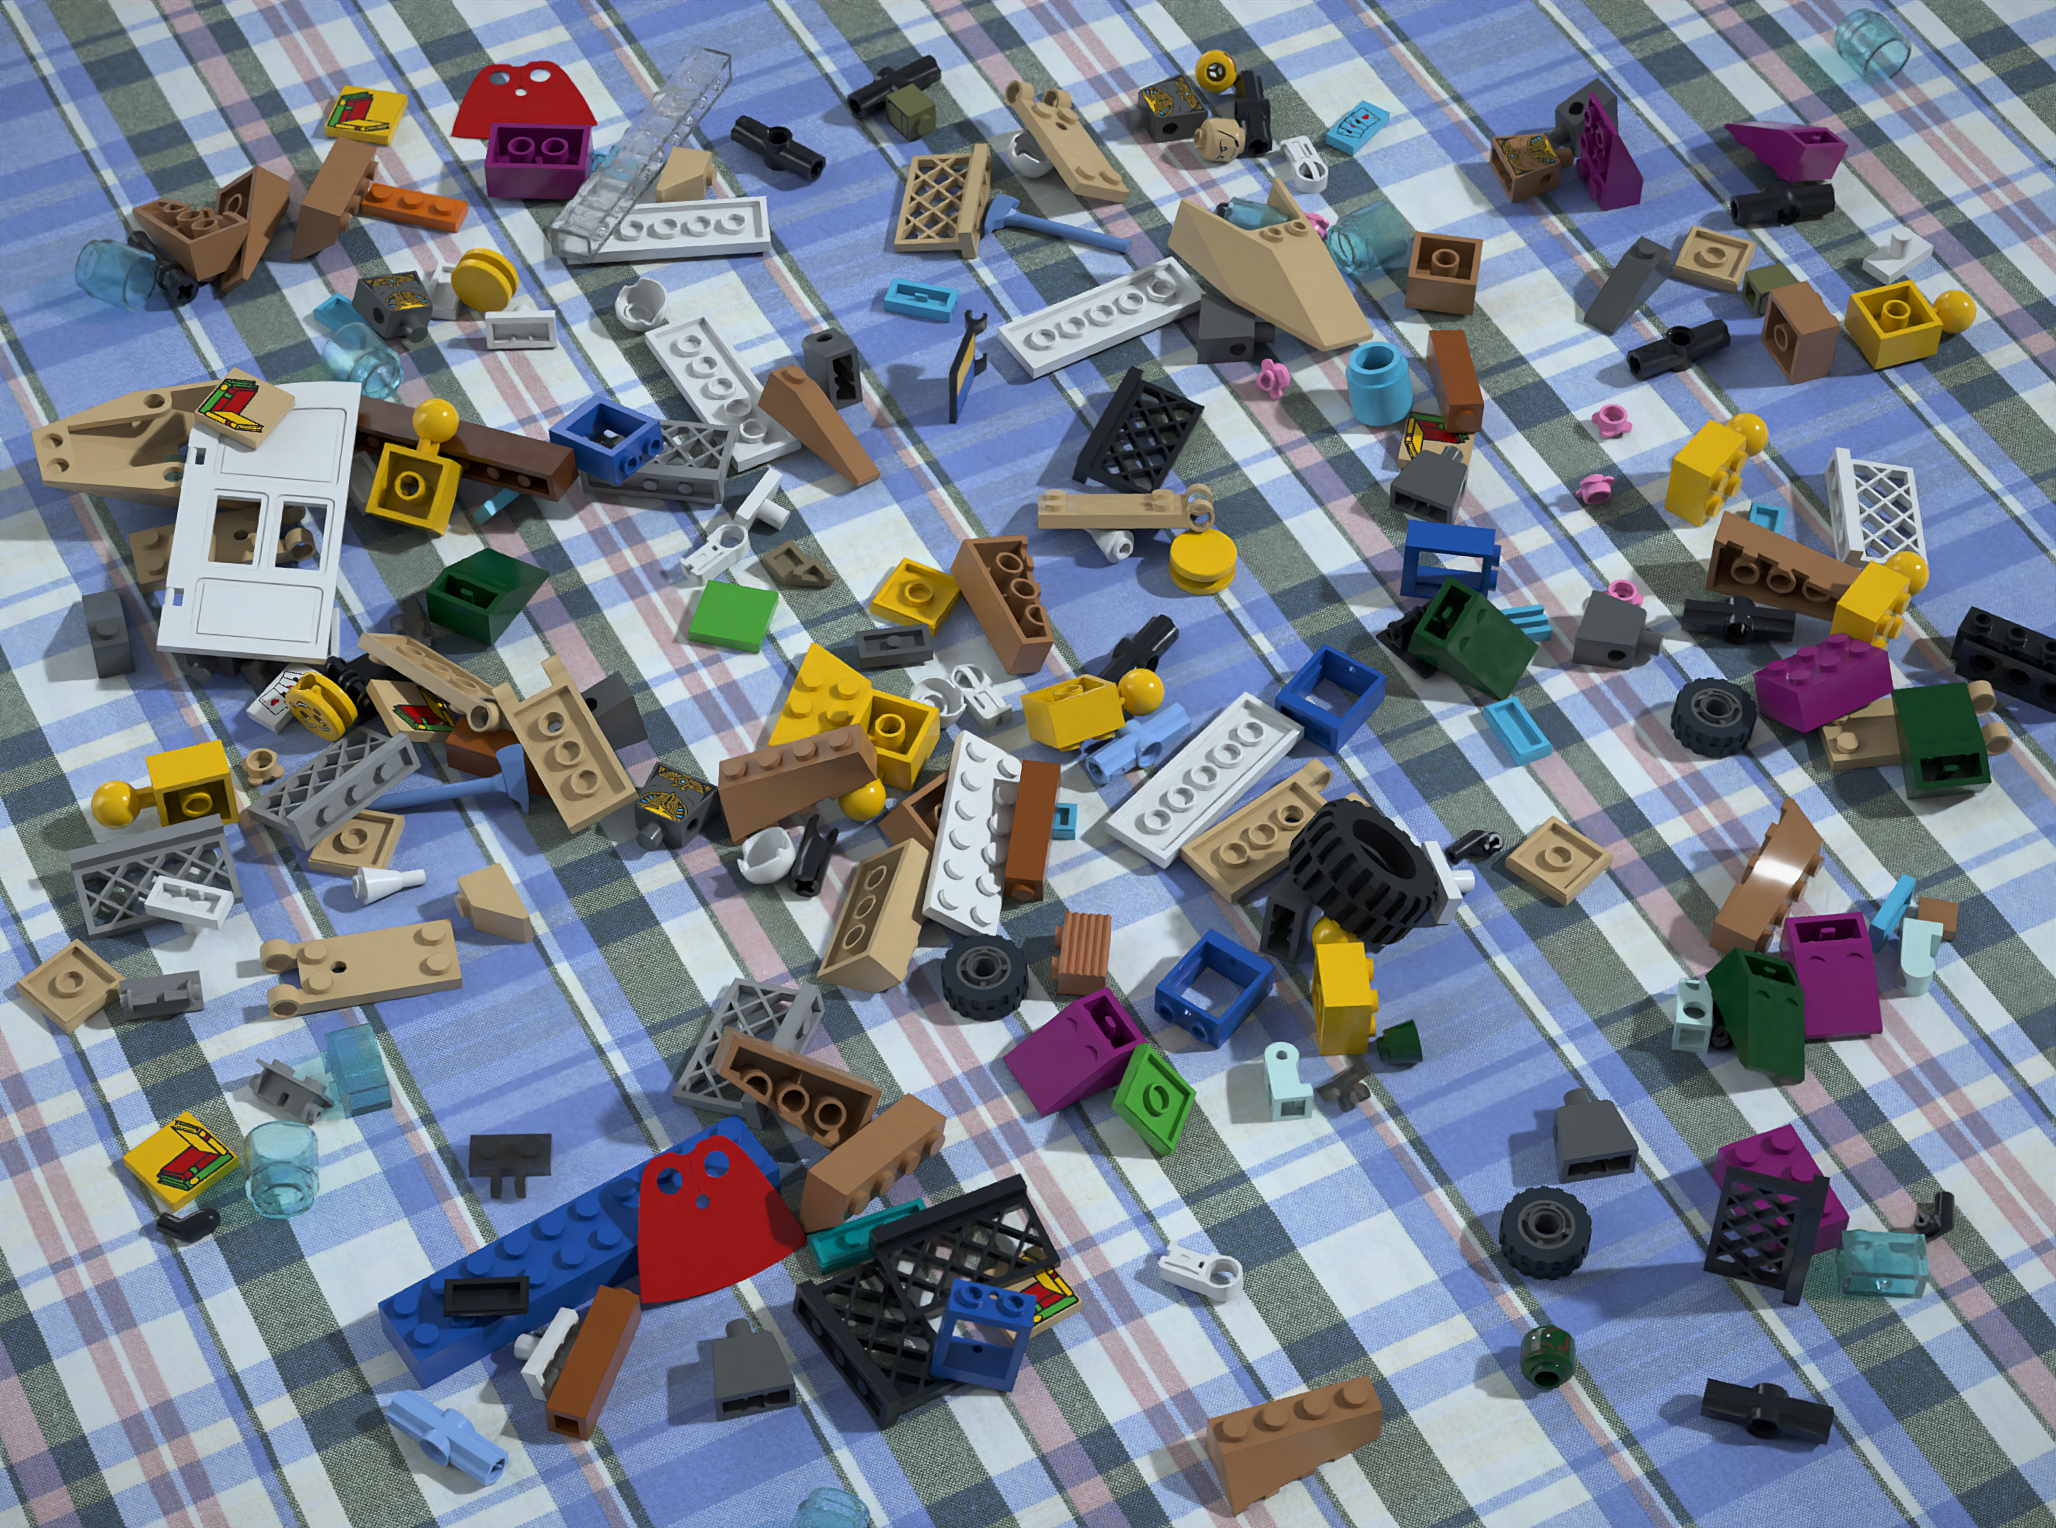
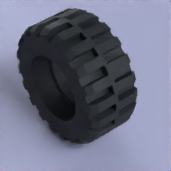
(1363, 871)

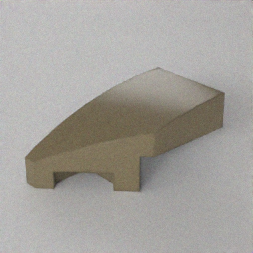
(794, 568)

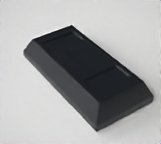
(486, 1297)

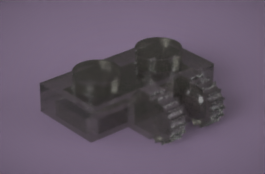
(510, 1157)

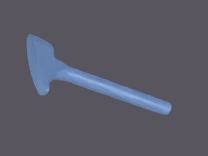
(1004, 213)
(511, 780)

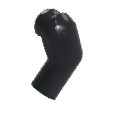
(1475, 843)
(1719, 1037)
(1941, 1220)
(190, 1227)

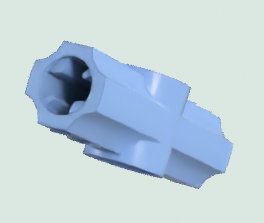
(1138, 743)
(447, 1437)

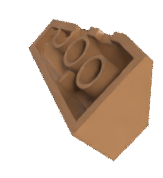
(262, 201)
(194, 238)
(809, 416)
(918, 815)

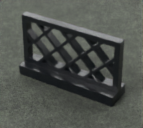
(1110, 431)
(946, 1220)
(1795, 1238)
(847, 1349)

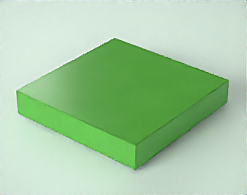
(733, 616)
(1154, 1099)

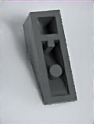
(1629, 285)
(108, 633)

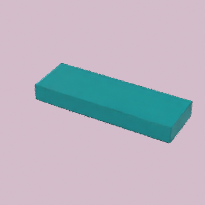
(848, 1243)

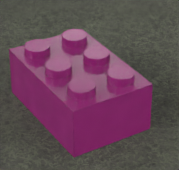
(538, 160)
(1823, 682)
(1783, 1156)

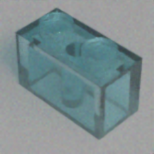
(357, 1070)
(1881, 1264)

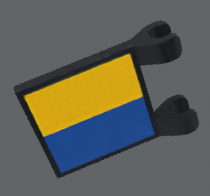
(965, 366)

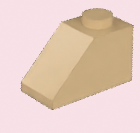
(686, 176)
(493, 904)

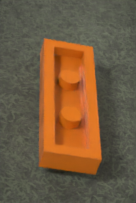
(414, 207)

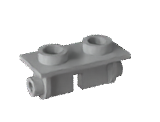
(161, 995)
(278, 1080)

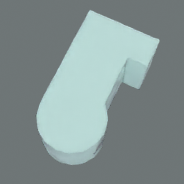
(1915, 965)
(1692, 1016)
(1284, 1092)

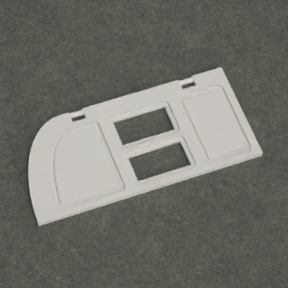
(258, 606)

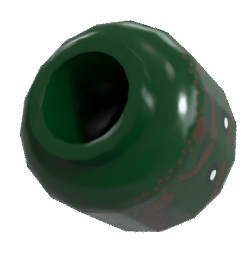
(1548, 1357)

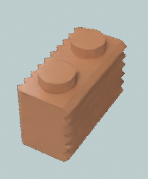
(1083, 954)

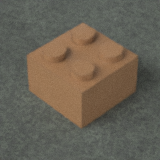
(1443, 273)
(1799, 332)

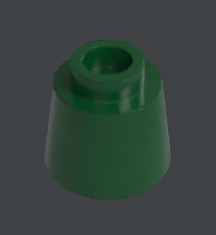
(1400, 1044)

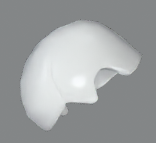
(1027, 156)
(642, 305)
(940, 694)
(767, 856)

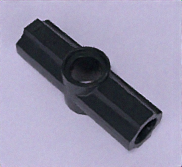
(888, 80)
(1252, 113)
(778, 148)
(1782, 203)
(1678, 348)
(1738, 620)
(1142, 650)
(1767, 1411)

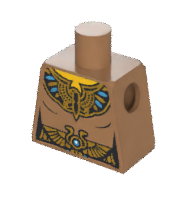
(1527, 164)

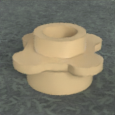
(262, 766)

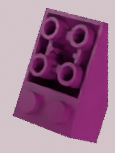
(1792, 149)
(1606, 161)
(1835, 972)
(1075, 1052)

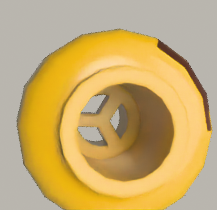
(1221, 81)

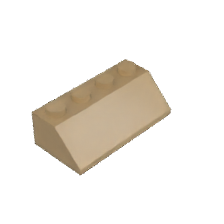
(879, 920)

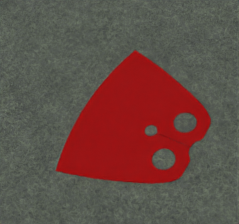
(545, 103)
(707, 1249)

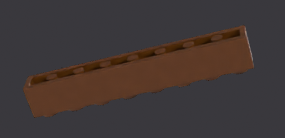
(483, 451)

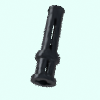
(169, 274)

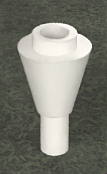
(1114, 543)
(377, 883)

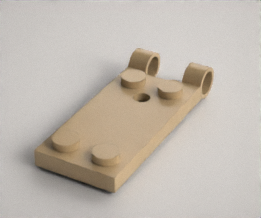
(1066, 142)
(1124, 511)
(153, 546)
(439, 675)
(1870, 734)
(577, 759)
(1256, 838)
(377, 965)

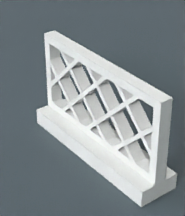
(1849, 513)

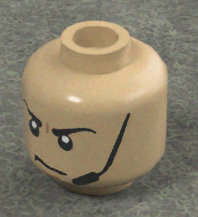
(1219, 139)

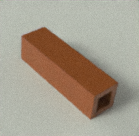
(1454, 381)
(476, 753)
(1032, 830)
(593, 1363)

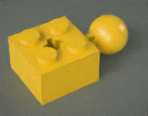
(1900, 325)
(1711, 466)
(406, 468)
(1879, 597)
(1089, 707)
(904, 741)
(183, 788)
(1342, 990)

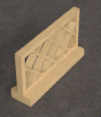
(970, 202)

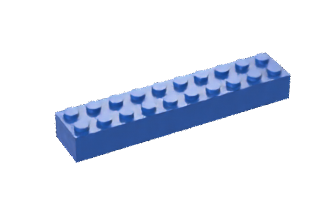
(562, 1252)

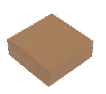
(1941, 912)

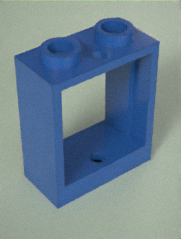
(594, 418)
(1453, 540)
(1320, 725)
(1231, 962)
(975, 1360)

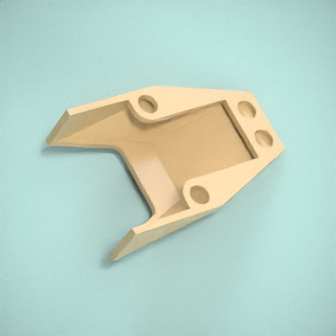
(1273, 271)
(122, 444)

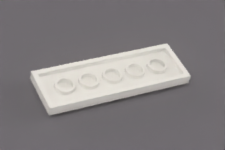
(689, 230)
(1101, 317)
(720, 387)
(1204, 779)
(973, 837)

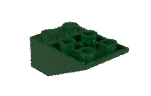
(482, 594)
(1472, 641)
(1940, 741)
(1762, 1012)

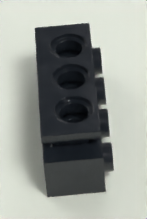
(2007, 657)

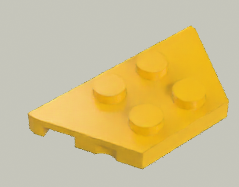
(821, 698)

